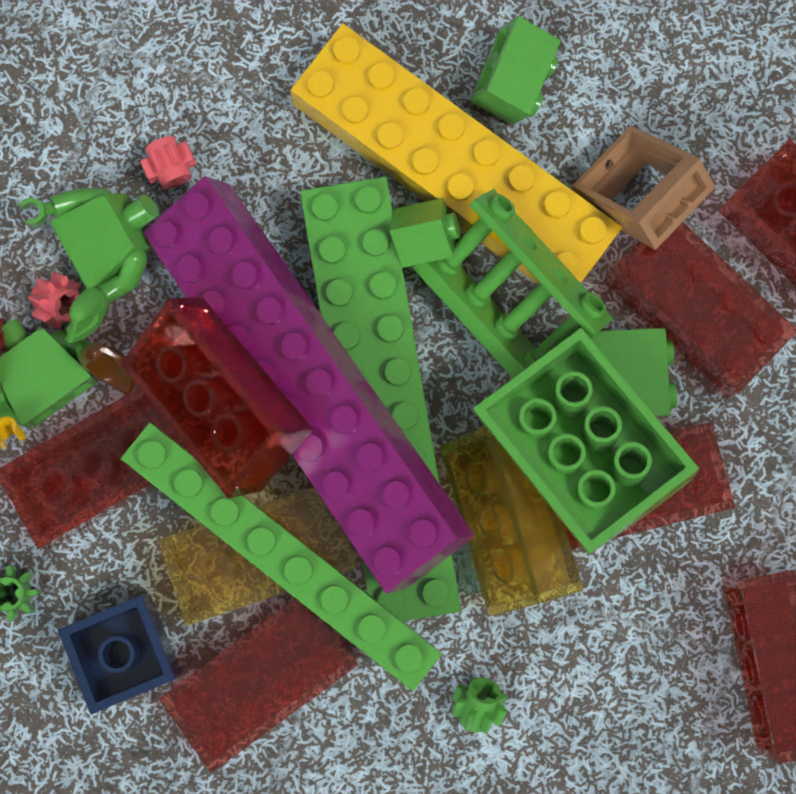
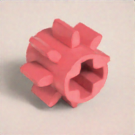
(168, 162)
(54, 299)

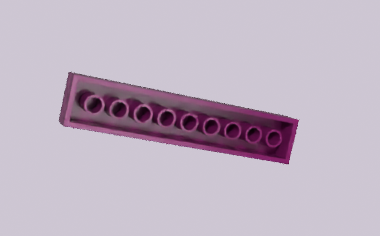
(357, 450)

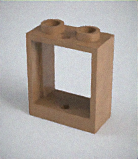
(666, 205)

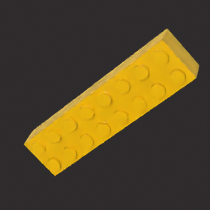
(443, 150)

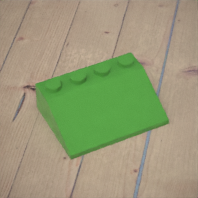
(586, 441)

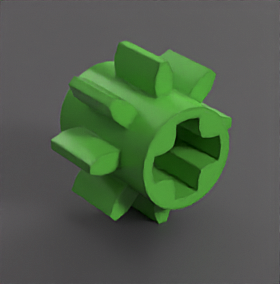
(23, 593)
(479, 705)

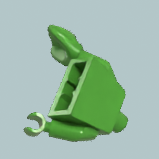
(104, 244)

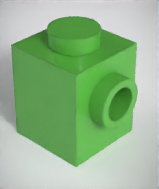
(424, 232)

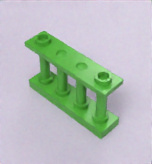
(473, 302)

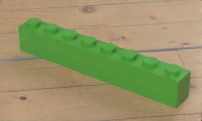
(283, 558)

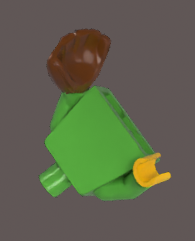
(47, 373)

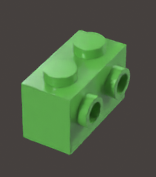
(516, 71)

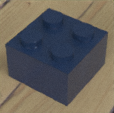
(120, 653)

